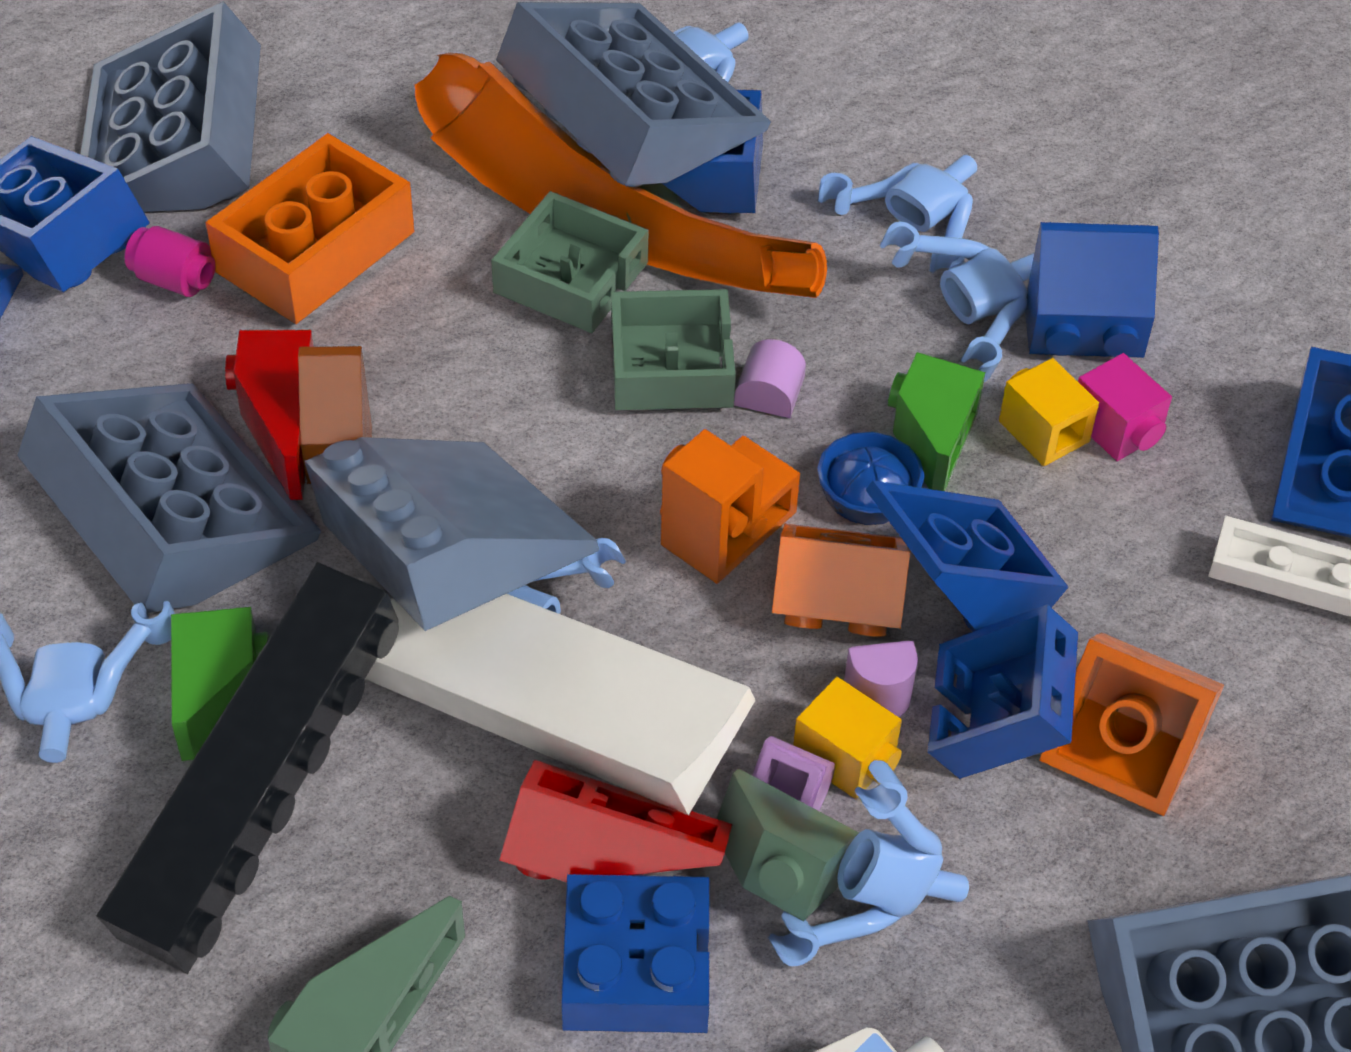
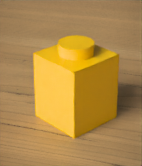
(1048, 411)
(850, 733)

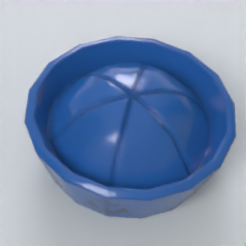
(854, 462)

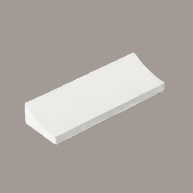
(572, 695)

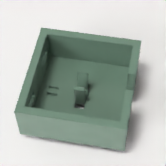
(554, 246)
(671, 349)

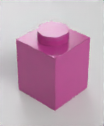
(1129, 408)

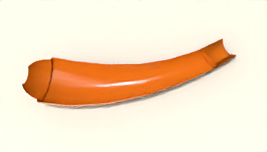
(525, 155)

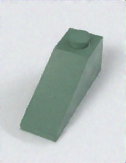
(373, 992)

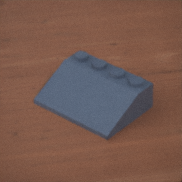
(626, 88)
(178, 112)
(162, 491)
(441, 522)
(1232, 971)

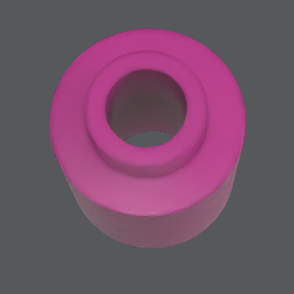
(170, 260)

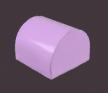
(771, 378)
(884, 673)
(794, 771)

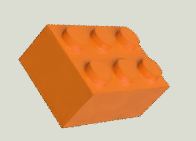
(311, 227)

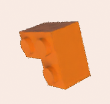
(723, 501)

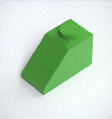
(935, 413)
(207, 667)

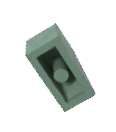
(782, 845)

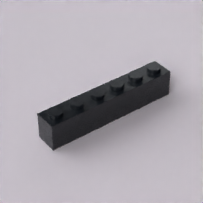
(251, 769)

